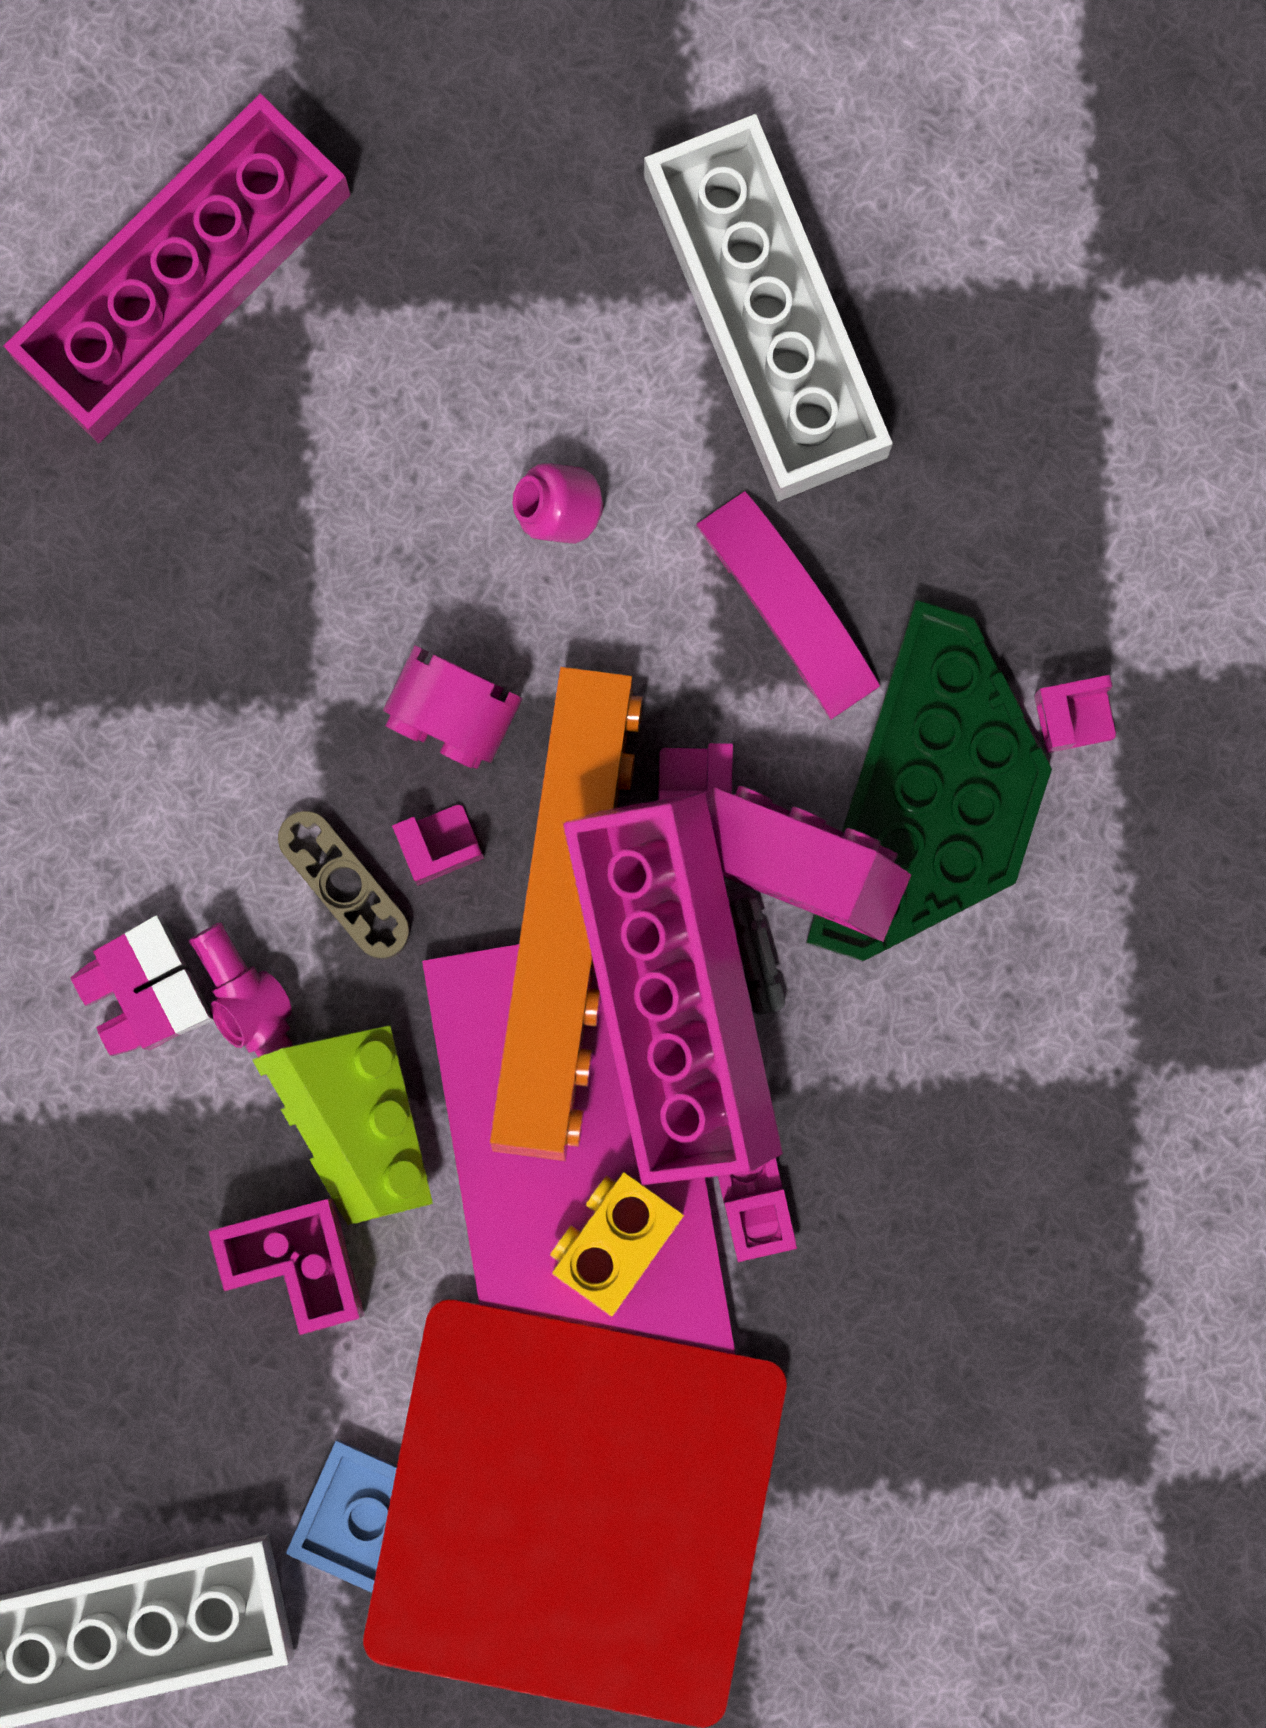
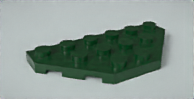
(943, 781)

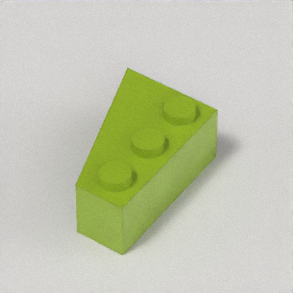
(355, 1120)

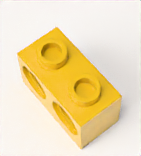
(629, 1251)

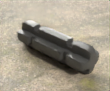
(756, 956)

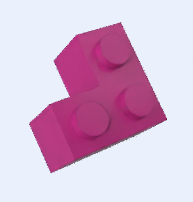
(306, 1249)

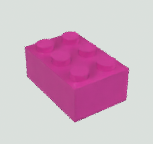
(807, 861)

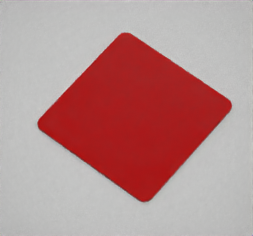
(575, 1513)

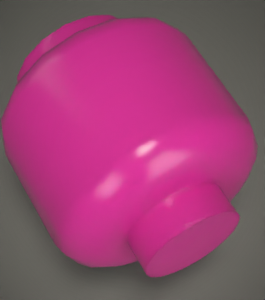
(558, 503)

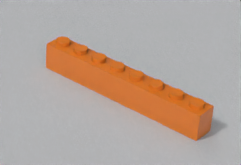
(554, 957)

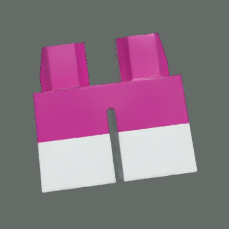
(126, 968)

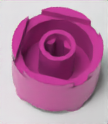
(451, 707)

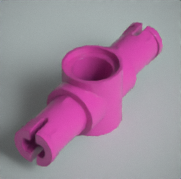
(248, 1003)

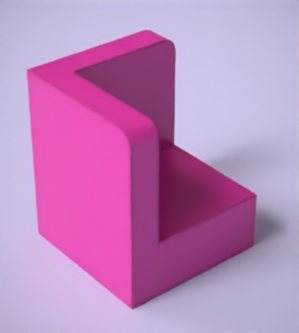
(1075, 714)
(695, 770)
(438, 844)

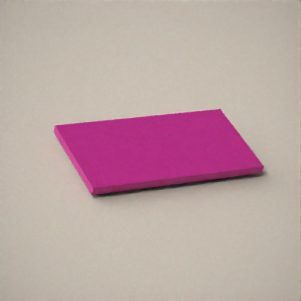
(526, 1204)

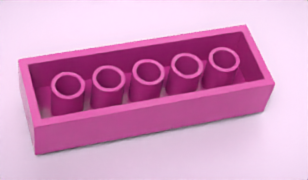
(179, 268)
(673, 989)

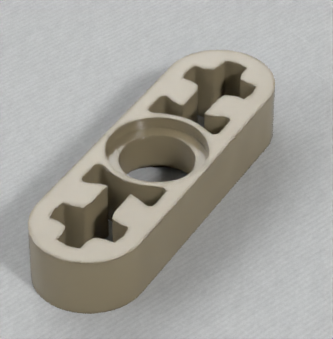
(327, 841)

